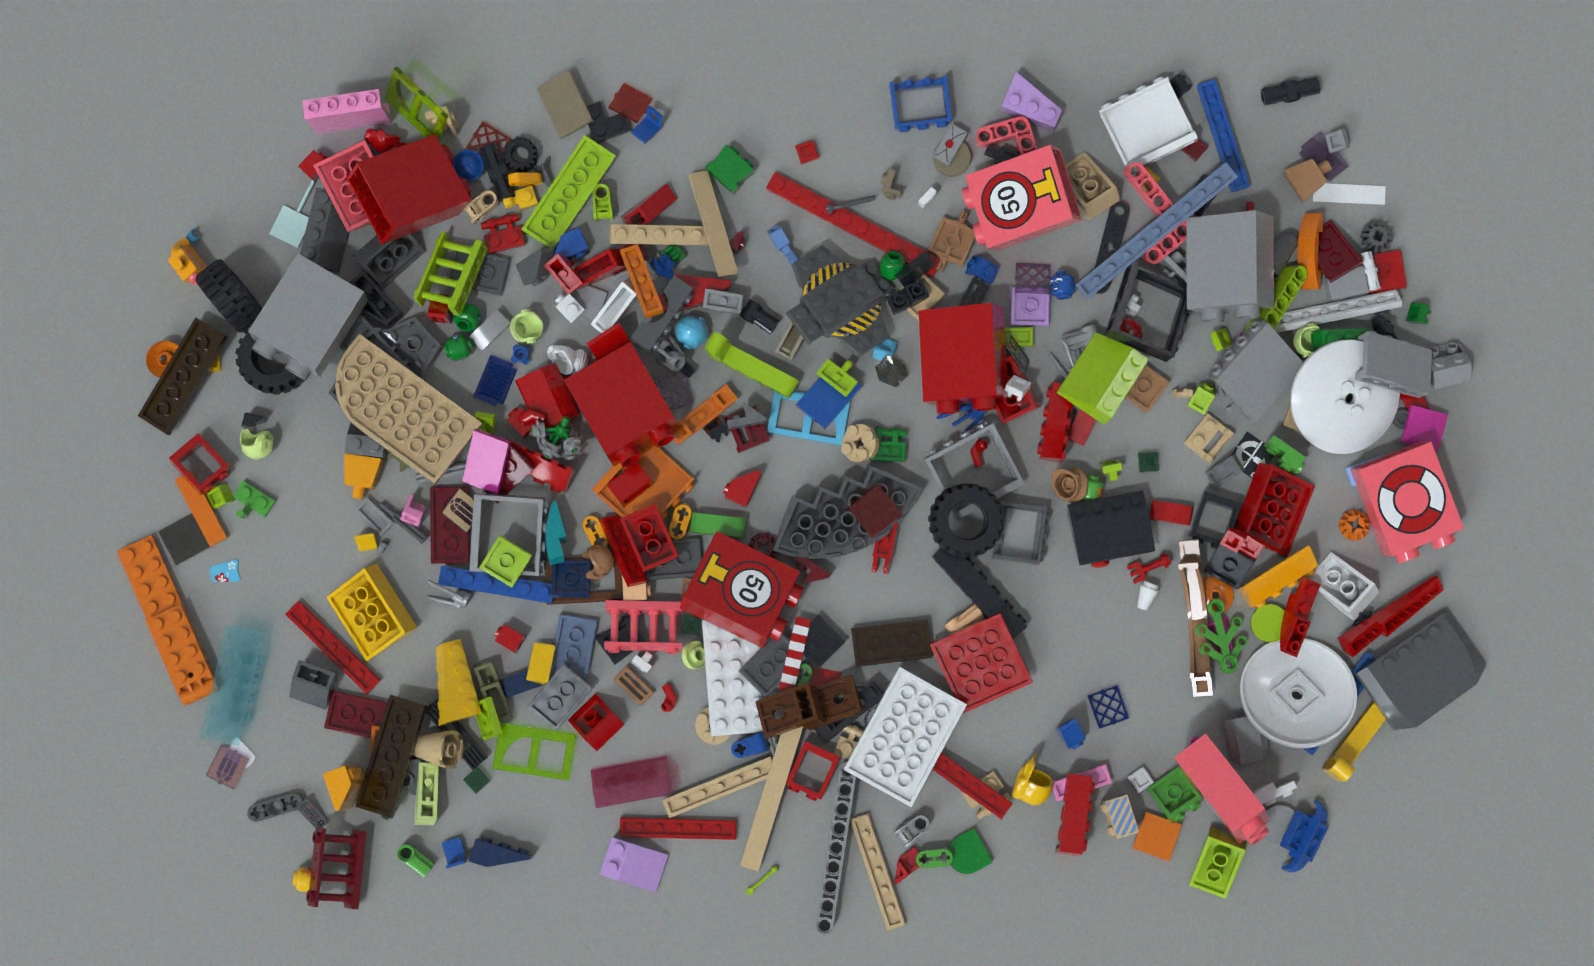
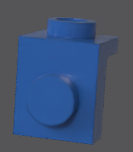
(982, 269)

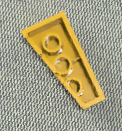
(454, 684)

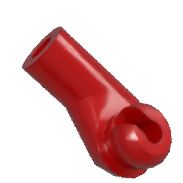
(530, 415)
(977, 450)
(670, 699)

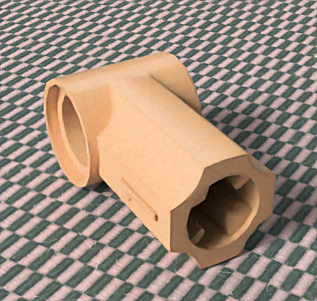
(966, 619)

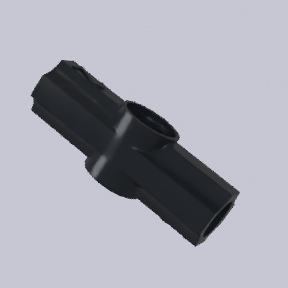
(1290, 91)
(496, 171)

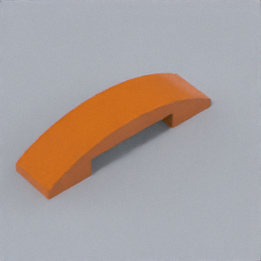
(1308, 249)
(704, 413)

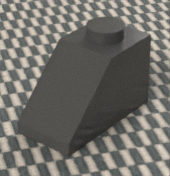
(532, 268)

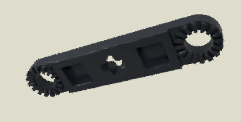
(1112, 234)

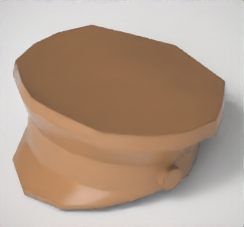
(1070, 484)

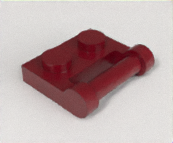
(757, 434)

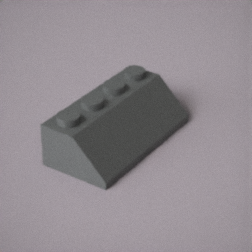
(324, 234)

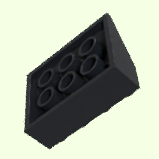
(1111, 527)

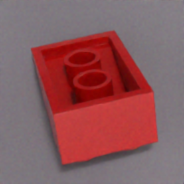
(649, 537)

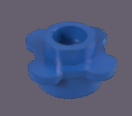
(522, 359)

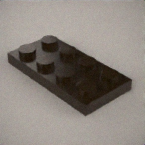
(891, 643)

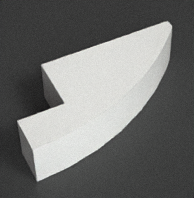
(619, 303)

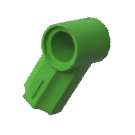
(417, 860)

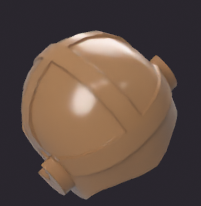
(601, 559)

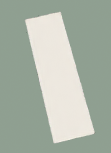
(1350, 194)

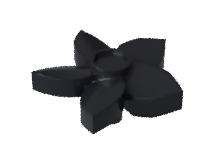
(1362, 617)

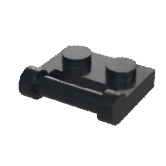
(617, 657)

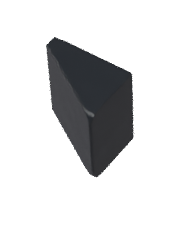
(251, 420)

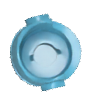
(691, 331)

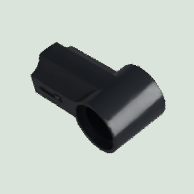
(756, 315)

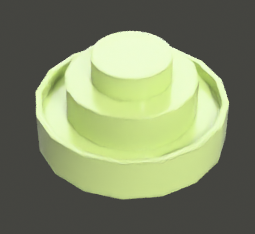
(693, 655)

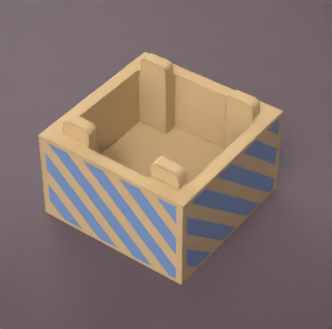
(1119, 816)

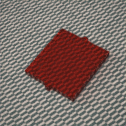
(630, 103)

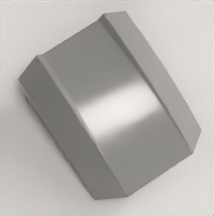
(1245, 741)

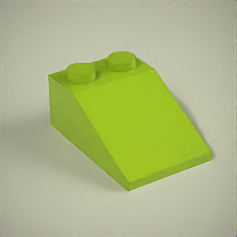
(1217, 863)

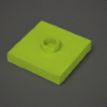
(506, 561)
(488, 719)

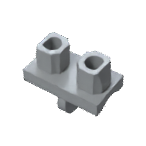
(1171, 263)

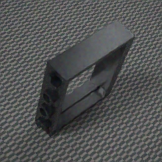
(1181, 316)

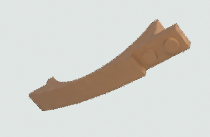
(1194, 588)

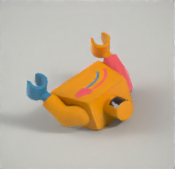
(185, 258)

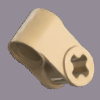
(481, 207)

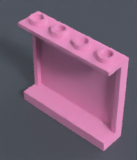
(346, 111)

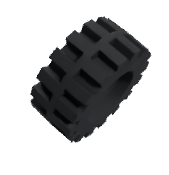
(520, 166)

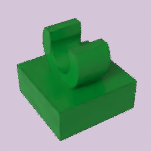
(675, 253)
(1417, 313)

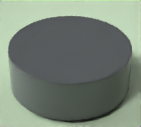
(1400, 418)

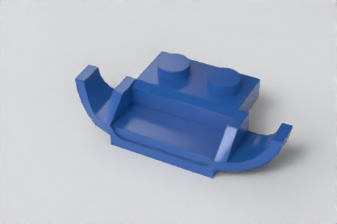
(1304, 837)

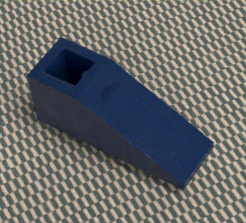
(490, 854)

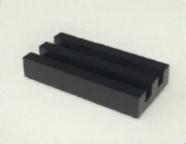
(979, 285)

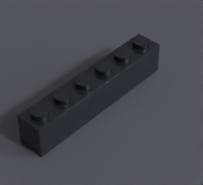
(979, 592)

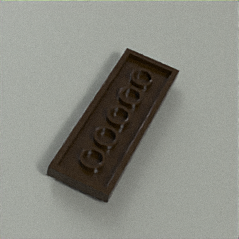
(182, 376)
(391, 756)

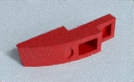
(1295, 616)

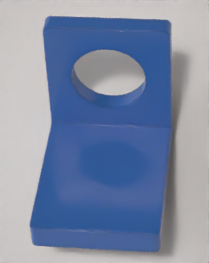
(648, 126)
(454, 852)

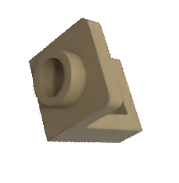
(887, 180)

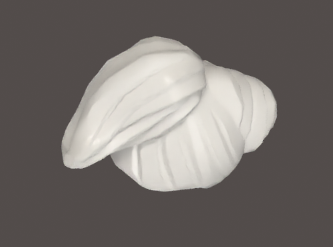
(567, 358)

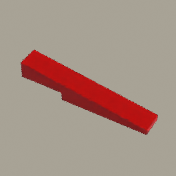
(1390, 617)

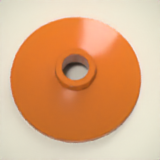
(153, 356)
(1224, 590)

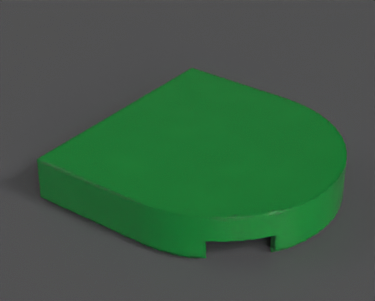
(968, 853)

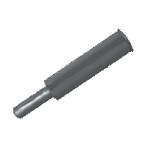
(415, 531)

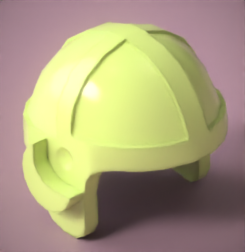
(526, 326)
(1302, 340)
(256, 445)

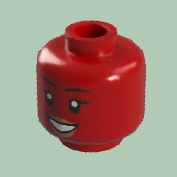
(1131, 327)

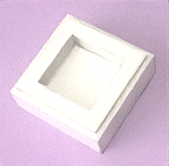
(927, 198)
(1140, 779)

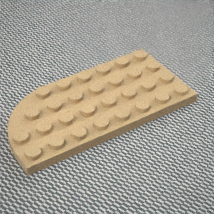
(401, 410)

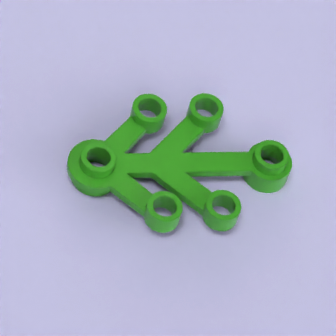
(1222, 639)

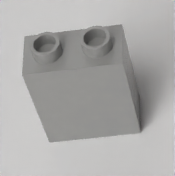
(1230, 265)
(307, 317)

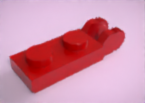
(884, 549)

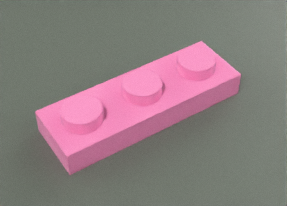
(1099, 775)

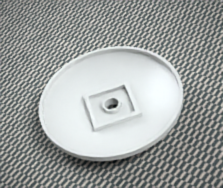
(1320, 401)
(1320, 678)

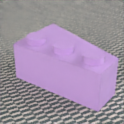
(1030, 103)

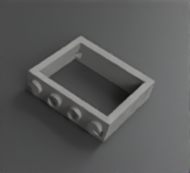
(966, 436)
(477, 529)

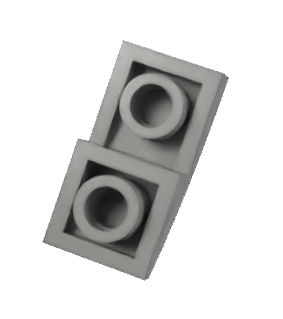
(490, 329)

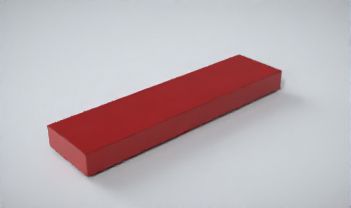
(623, 551)

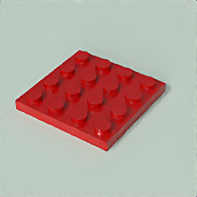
(981, 662)

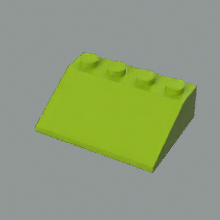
(1102, 377)

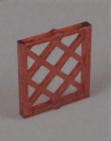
(496, 132)

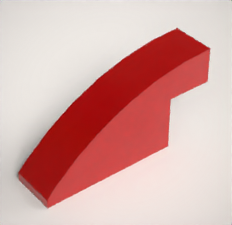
(604, 265)
(699, 285)

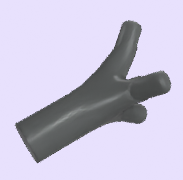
(545, 172)

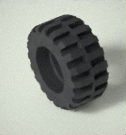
(229, 295)
(256, 377)
(992, 520)

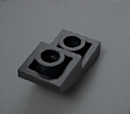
(908, 297)

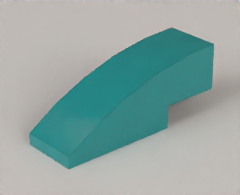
(555, 535)

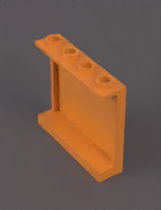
(668, 479)

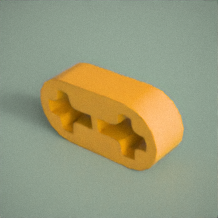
(525, 179)
(675, 519)
(591, 536)

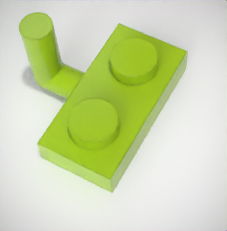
(838, 377)

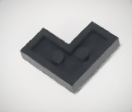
(605, 129)

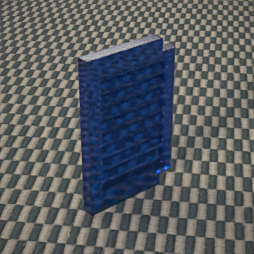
(495, 381)

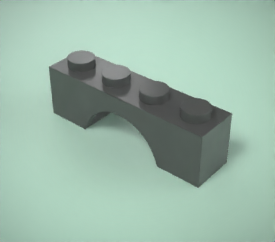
(648, 335)

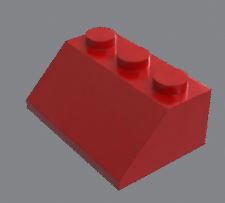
(547, 393)
(1010, 408)

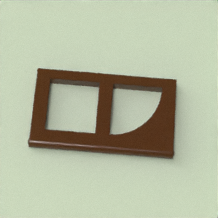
(594, 597)

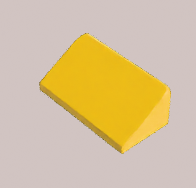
(540, 663)

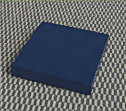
(570, 579)

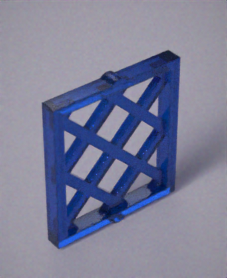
(1095, 712)

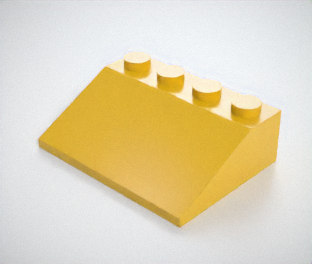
(371, 612)

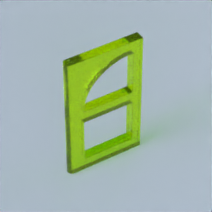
(395, 98)
(512, 733)

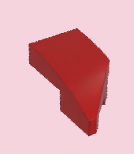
(907, 864)

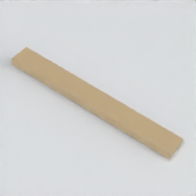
(770, 799)

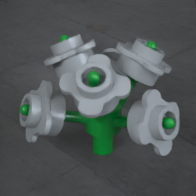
(564, 430)

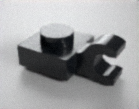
(1000, 155)

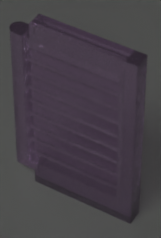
(1318, 150)

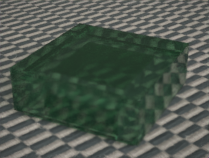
(476, 780)

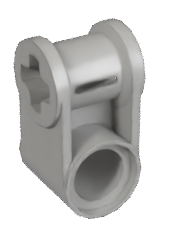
(911, 831)

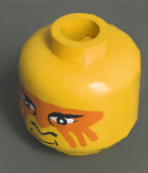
(301, 879)

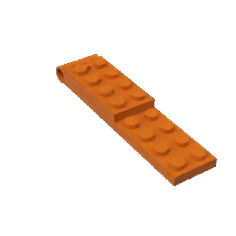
(168, 620)

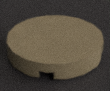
(958, 165)

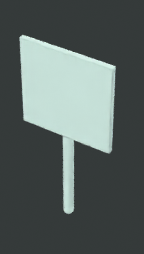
(291, 224)

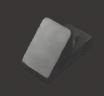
(752, 418)

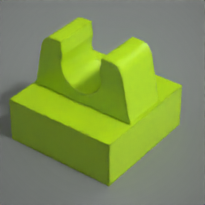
(1111, 468)

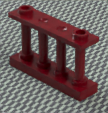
(355, 867)

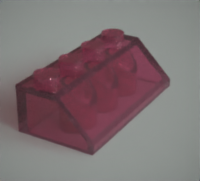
(631, 782)

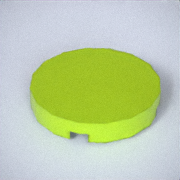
(1267, 623)

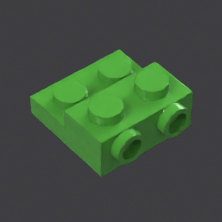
(1288, 459)
(1175, 795)

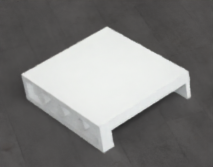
(1147, 124)

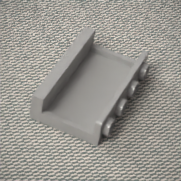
(1395, 365)

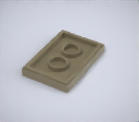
(565, 104)

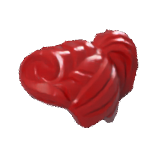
(381, 141)

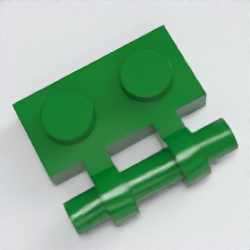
(890, 451)

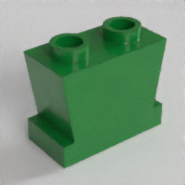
(730, 168)

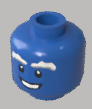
(1062, 285)

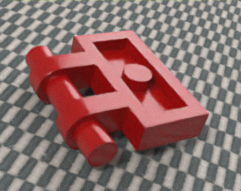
(503, 239)

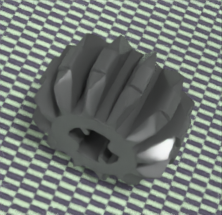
(1376, 245)

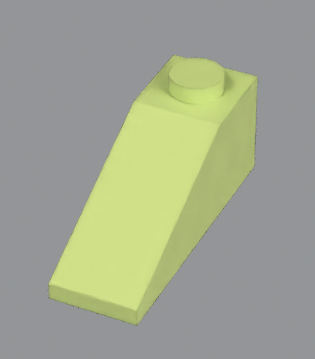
(426, 794)

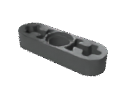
(260, 806)

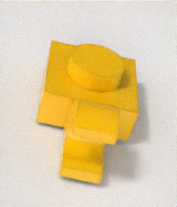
(524, 198)

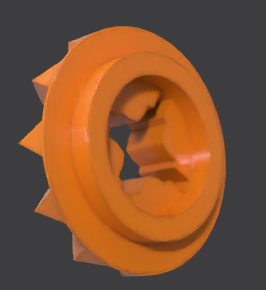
(1346, 529)

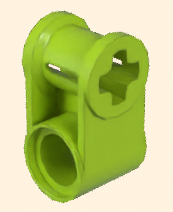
(602, 206)

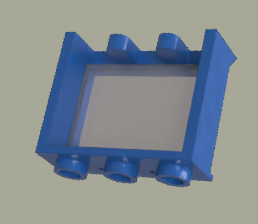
(920, 104)

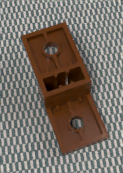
(809, 706)

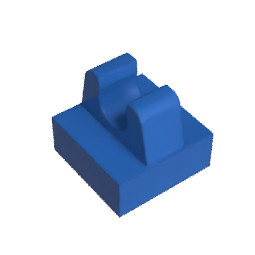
(663, 266)

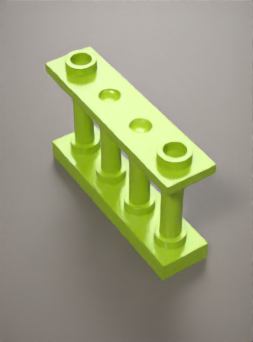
(463, 285)

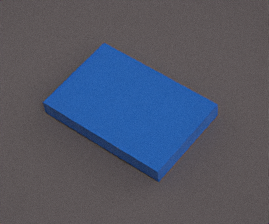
(824, 402)

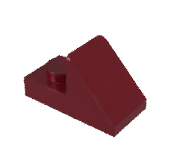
(816, 573)

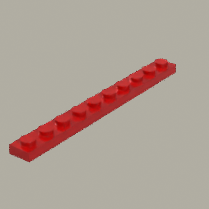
(846, 220)

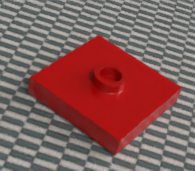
(1390, 271)

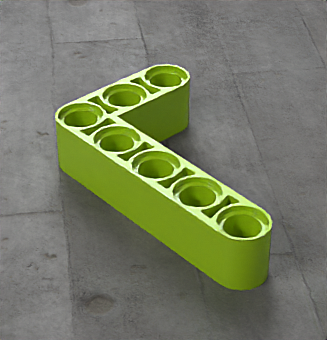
(1285, 290)
(721, 350)

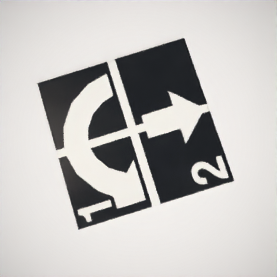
(1250, 453)

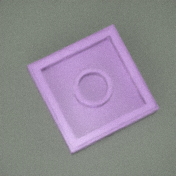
(1029, 308)

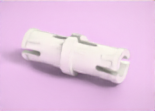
(1370, 271)

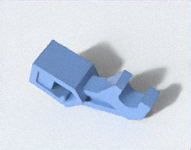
(781, 242)

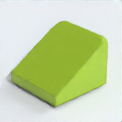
(220, 496)

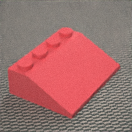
(333, 176)

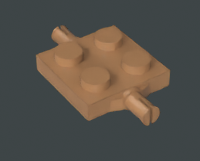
(952, 241)

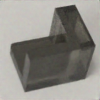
(891, 371)

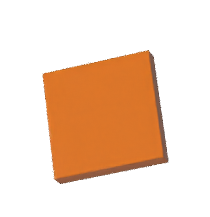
(1156, 836)

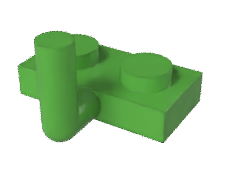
(253, 500)

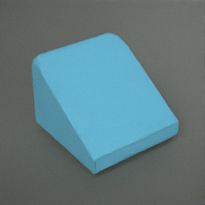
(886, 348)

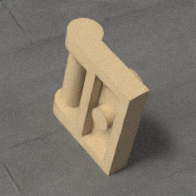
(1202, 436)

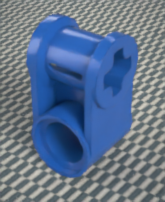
(753, 744)

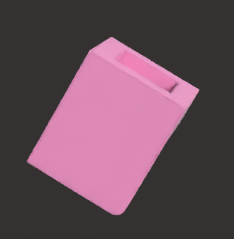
(412, 511)

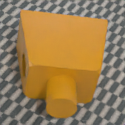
(361, 473)

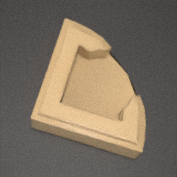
(1186, 393)

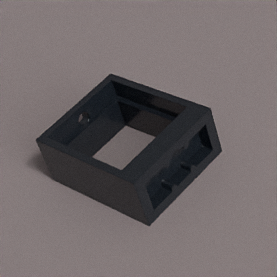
(1218, 501)

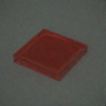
(874, 511)

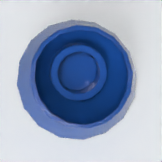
(468, 164)

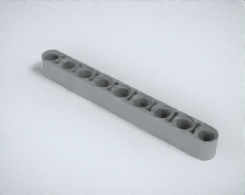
(837, 857)

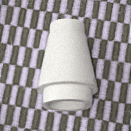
(1146, 595)

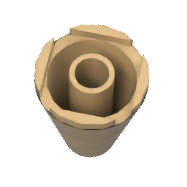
(440, 748)

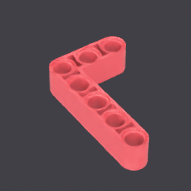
(1012, 133)
(1148, 197)

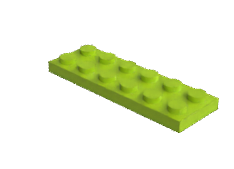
(568, 192)

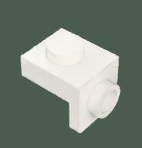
(568, 306)

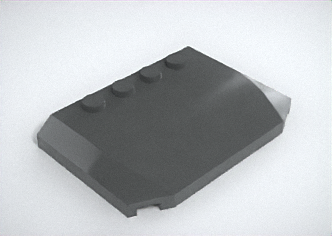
(1422, 673)

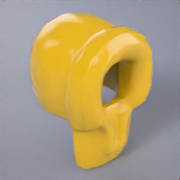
(1032, 784)

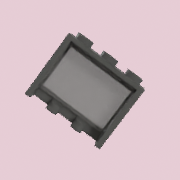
(1022, 533)

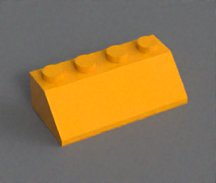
(1278, 577)
(344, 785)

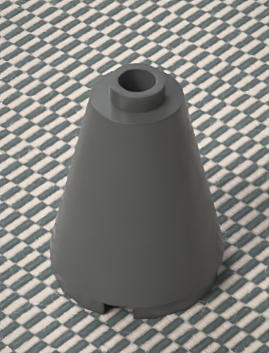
(1283, 249)

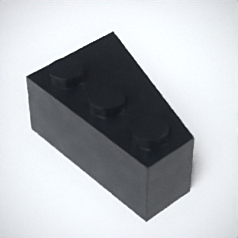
(379, 303)

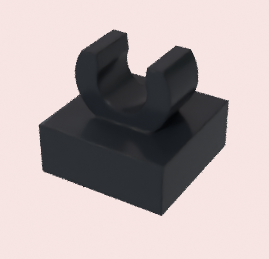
(1180, 85)
(714, 428)

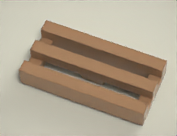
(622, 674)

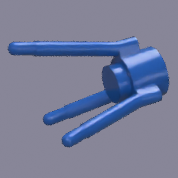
(977, 415)

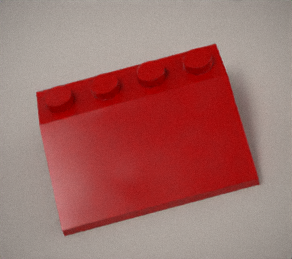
(1274, 507)

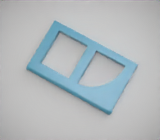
(840, 422)

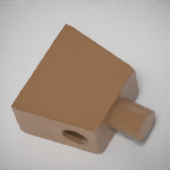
(1307, 178)

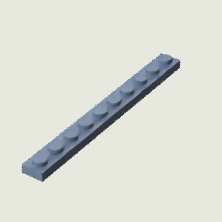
(1156, 230)

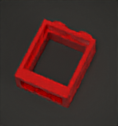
(189, 448)
(822, 753)

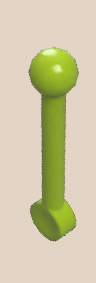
(774, 869)

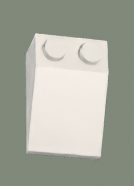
(1344, 586)

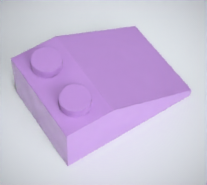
(633, 864)

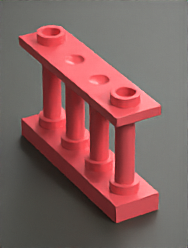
(635, 608)

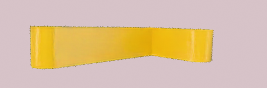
(1340, 762)

